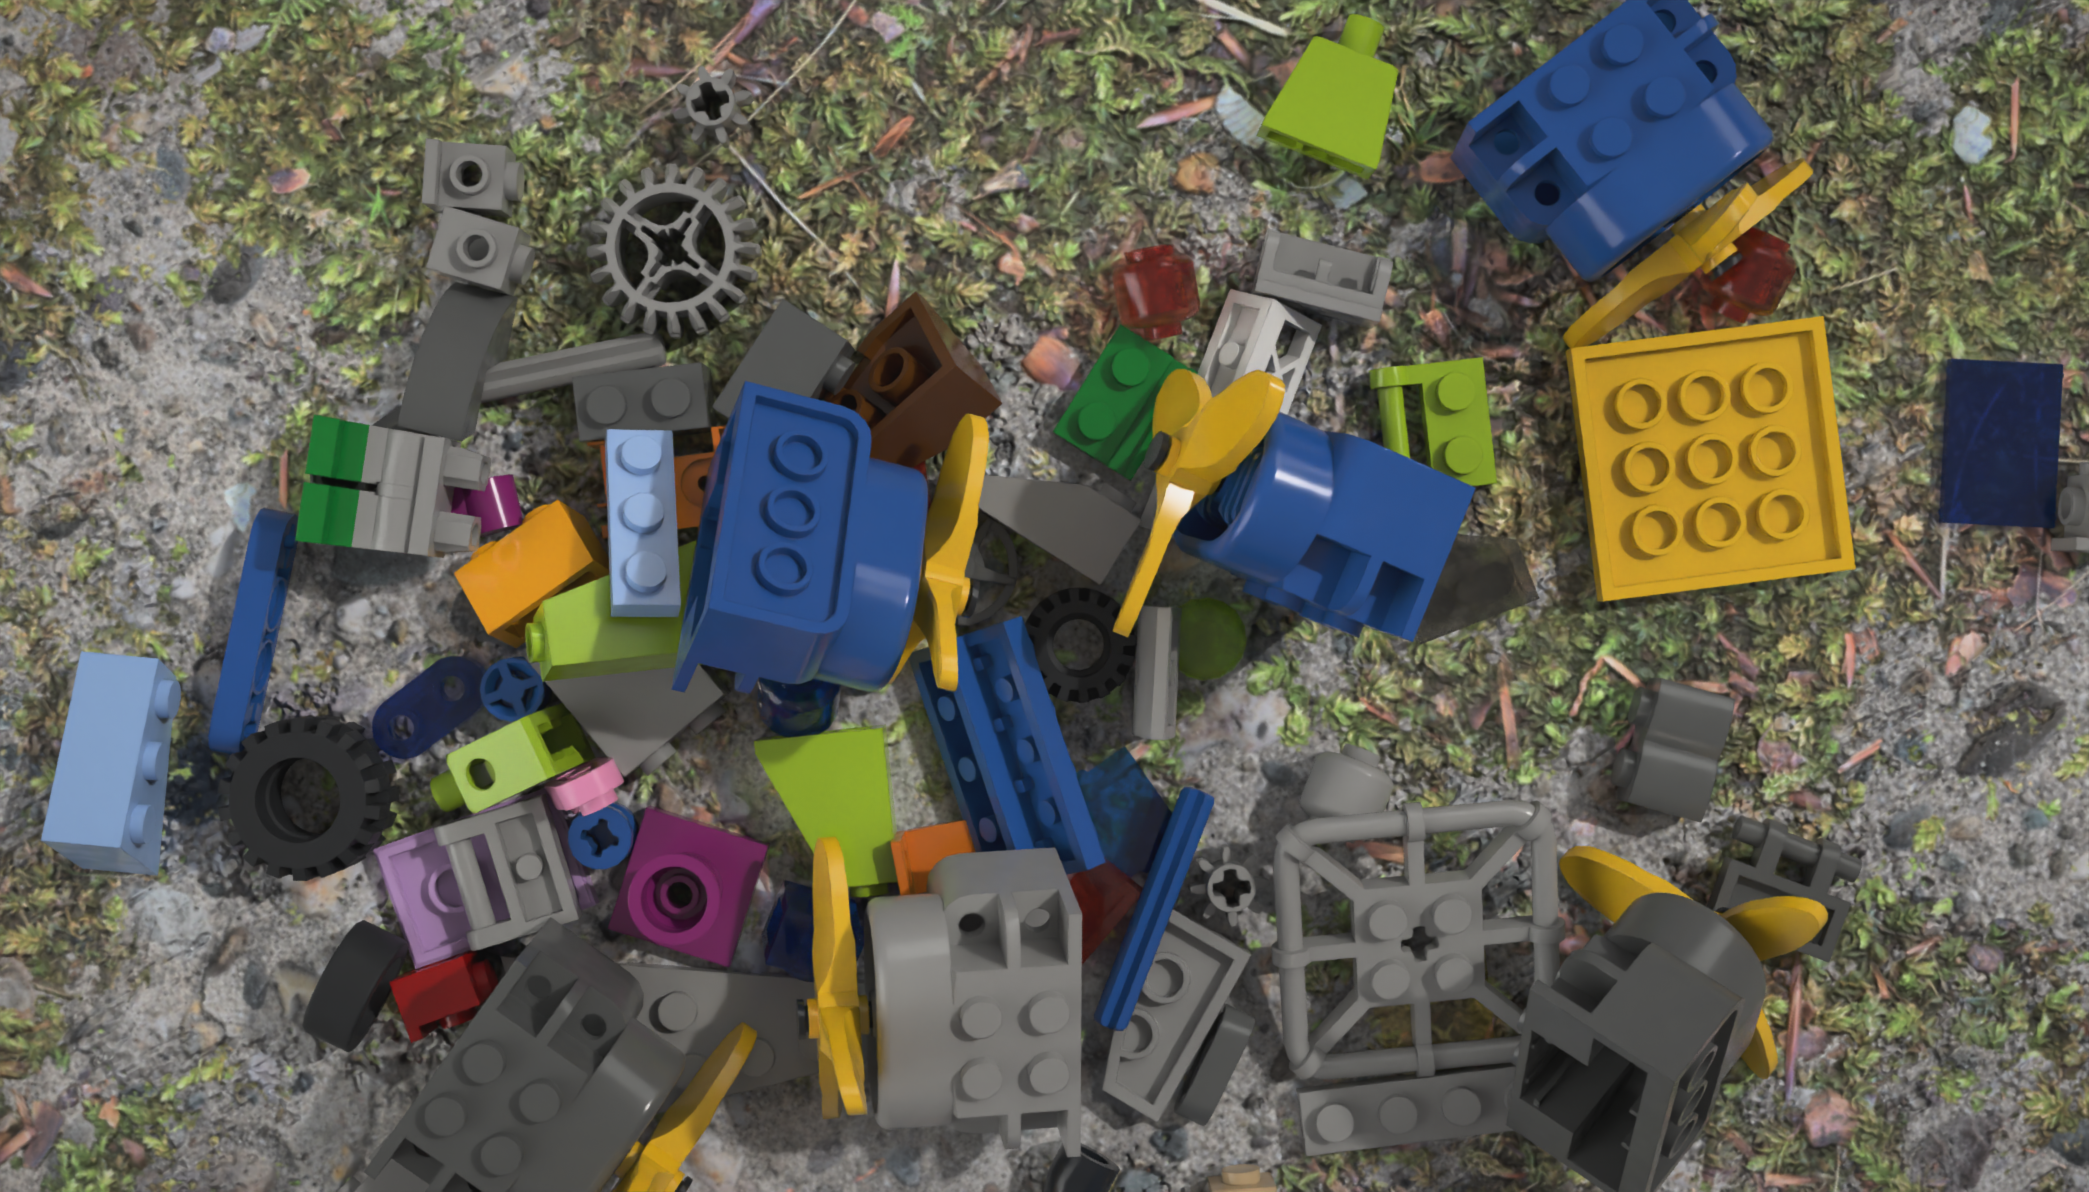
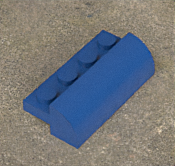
(1007, 749)

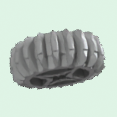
(690, 226)

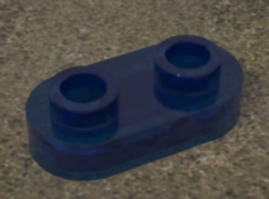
(429, 707)

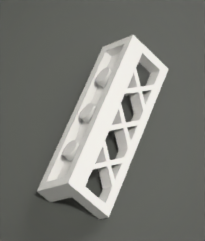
(1246, 343)

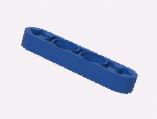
(253, 630)

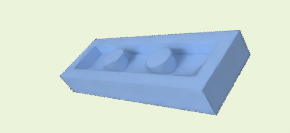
(642, 523)

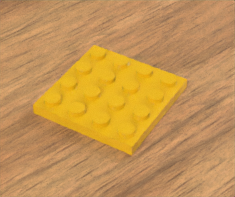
(1710, 459)

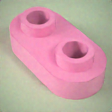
(586, 786)

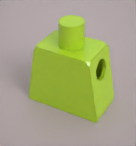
(1336, 101)
(512, 760)

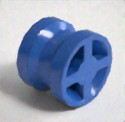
(504, 693)
(617, 825)

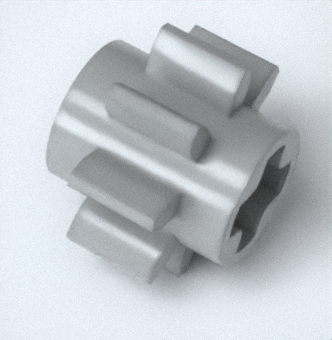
(697, 102)
(1242, 896)

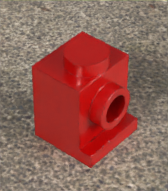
(443, 992)

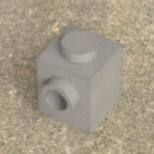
(481, 251)

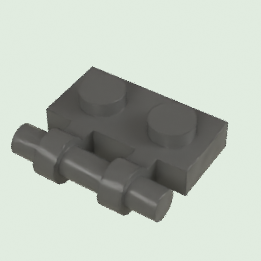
(1770, 840)

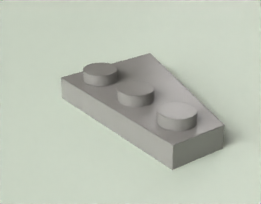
(1173, 1014)

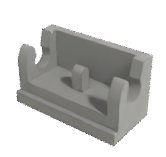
(1322, 279)

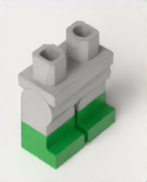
(412, 495)

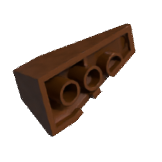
(915, 385)

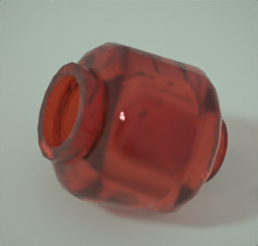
(1756, 281)
(1156, 290)

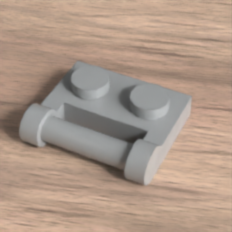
(527, 866)

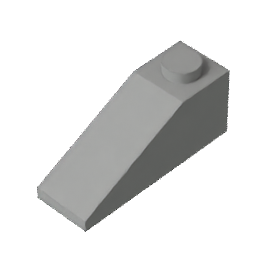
(1064, 519)

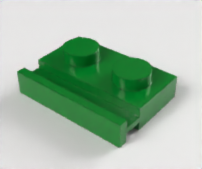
(1117, 402)

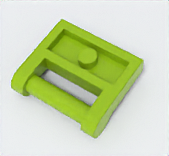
(1452, 416)

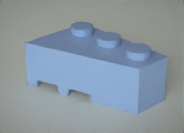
(114, 765)

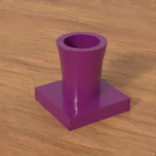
(716, 866)

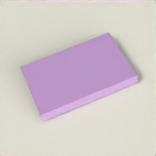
(427, 892)

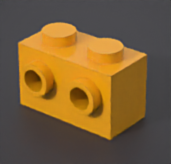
(531, 564)

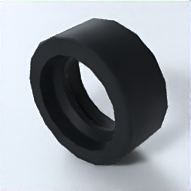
(354, 985)

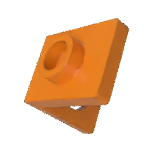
(920, 848)

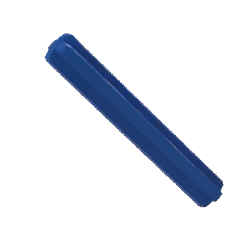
(1153, 908)

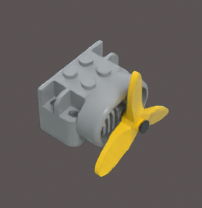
(962, 1000)

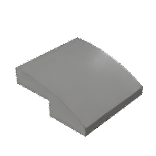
(1156, 672)

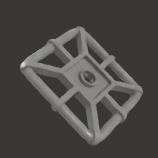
(1385, 914)

